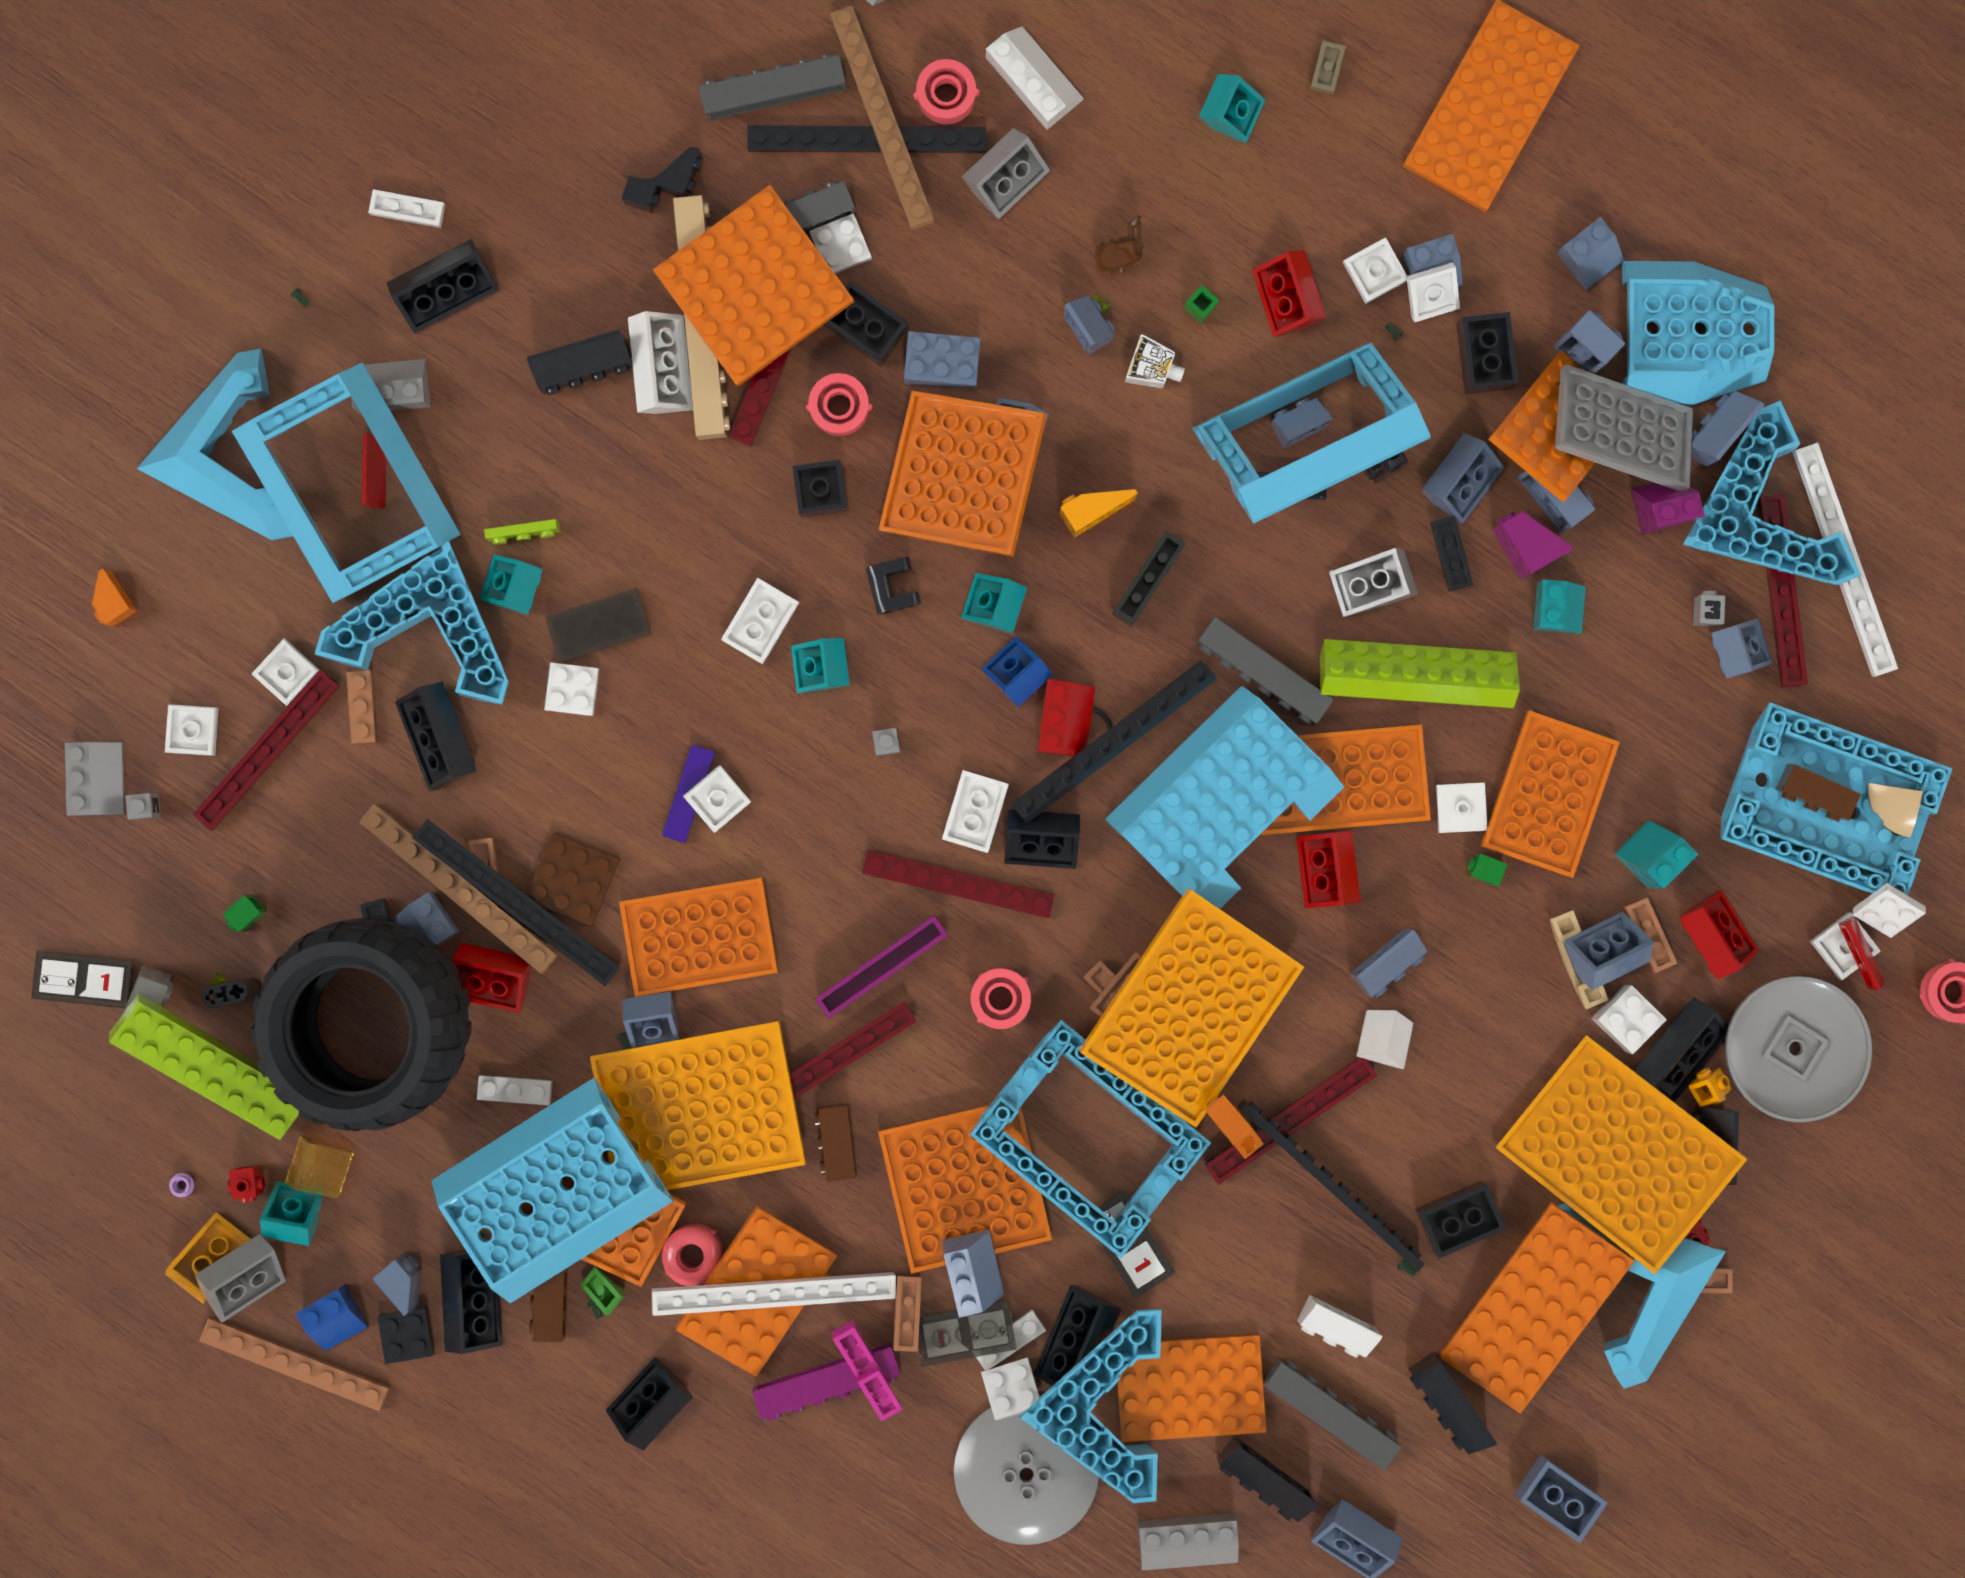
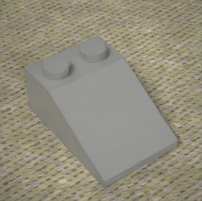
(1373, 582)

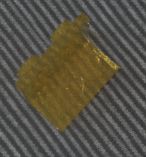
(318, 1168)

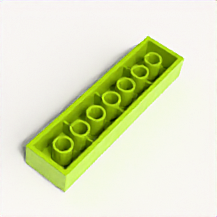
(1419, 673)
(201, 1064)

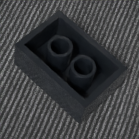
(868, 326)
(1487, 353)
(1460, 1219)

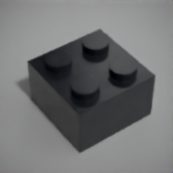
(820, 488)

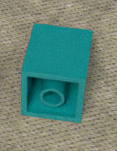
(1655, 855)

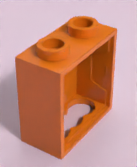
(1233, 1126)

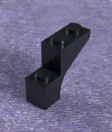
(674, 180)

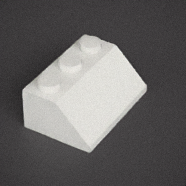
(1338, 1327)

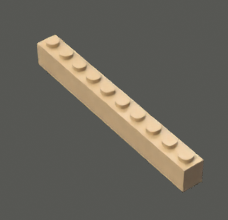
(703, 365)

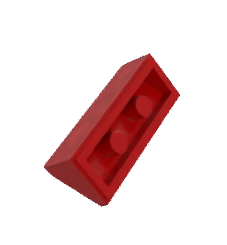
(373, 473)
(1861, 953)

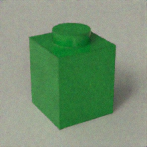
(1201, 304)
(1486, 869)
(244, 913)

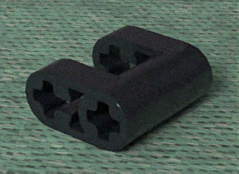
(882, 590)
(236, 992)

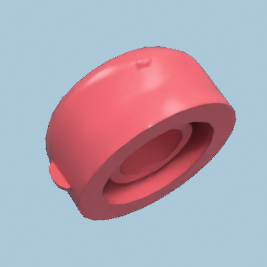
(946, 73)
(832, 386)
(1933, 991)
(1005, 1017)
(685, 1235)

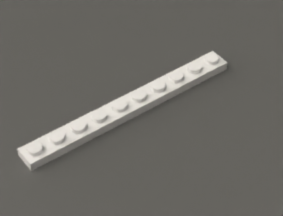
(1856, 591)
(773, 1293)

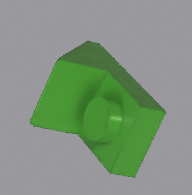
(602, 1290)

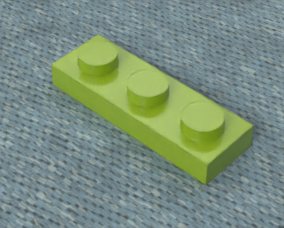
(522, 532)

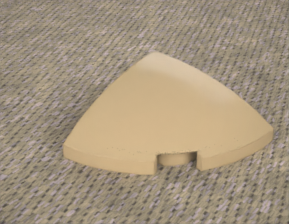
(1895, 807)

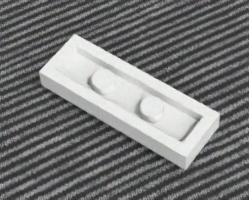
(406, 208)
(514, 1090)
(1025, 1329)

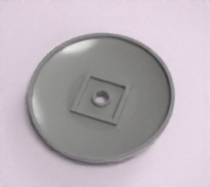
(1831, 1056)
(1002, 1501)

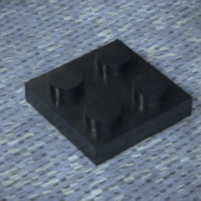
(405, 1336)

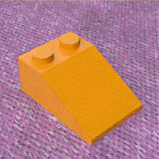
(1089, 509)
(209, 1245)

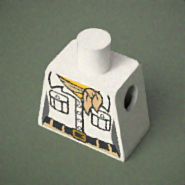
(1152, 364)

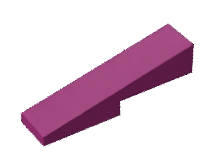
(866, 1370)

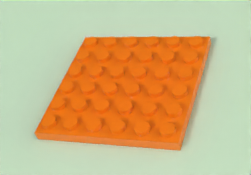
(753, 285)
(963, 473)
(956, 1187)

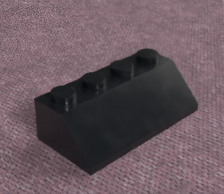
(442, 286)
(581, 362)
(435, 735)
(1683, 1049)
(468, 1305)
(1077, 1330)
(1451, 1405)
(1267, 1480)

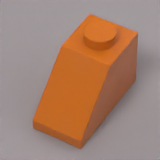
(110, 600)

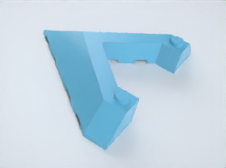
(184, 452)
(1735, 533)
(428, 589)
(1663, 1308)
(1066, 1415)

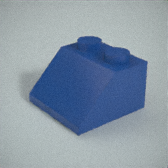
(1017, 671)
(332, 1318)

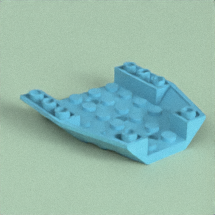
(1677, 359)

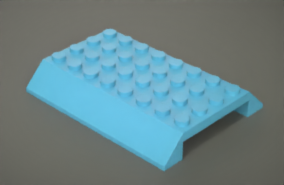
(1222, 795)

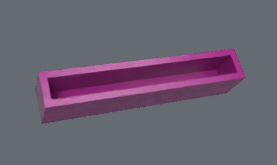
(881, 966)
(817, 1384)

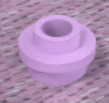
(175, 1187)

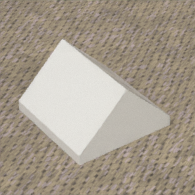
(1385, 1037)

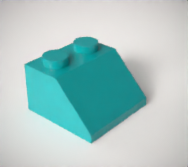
(1232, 107)
(511, 584)
(994, 602)
(1559, 607)
(820, 665)
(290, 1215)

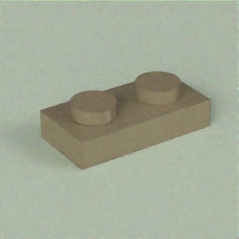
(1327, 67)

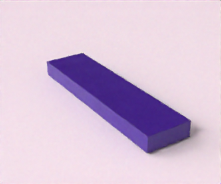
(681, 812)

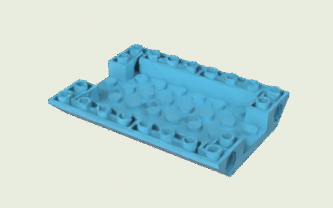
(1850, 851)
(529, 1168)

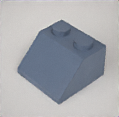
(1592, 253)
(1432, 255)
(1087, 324)
(1300, 422)
(1741, 648)
(428, 918)
(650, 1019)
(401, 1282)

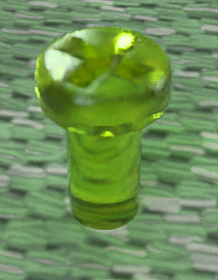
(1104, 306)
(218, 977)

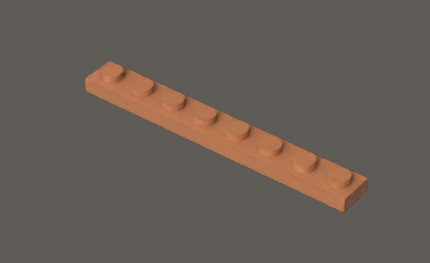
(294, 1363)

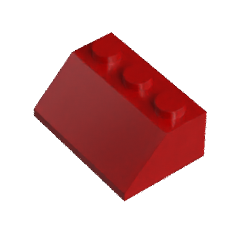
(1289, 293)
(1066, 718)
(1328, 869)
(1719, 935)
(492, 976)

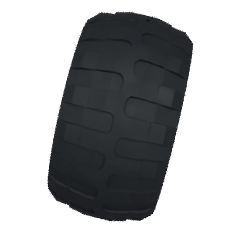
(291, 1041)

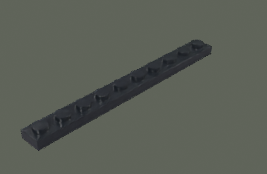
(862, 139)
(1113, 741)
(516, 902)
(1339, 1190)

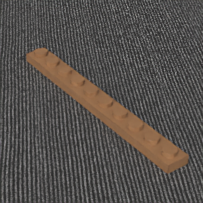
(881, 118)
(459, 889)

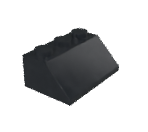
(1044, 841)
(1722, 1122)
(648, 1404)

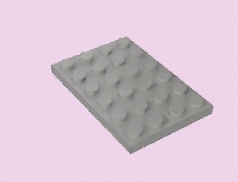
(1624, 428)

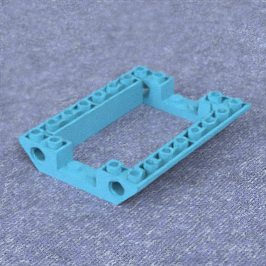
(360, 386)
(1329, 465)
(1134, 1217)

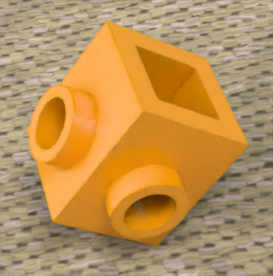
(1710, 1086)

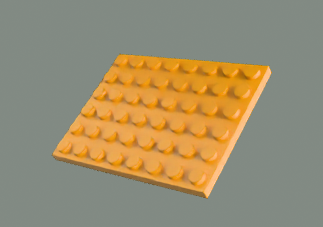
(1191, 1008)
(706, 1104)
(1621, 1154)

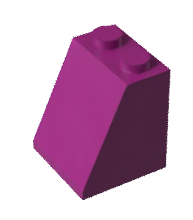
(1664, 507)
(1528, 543)

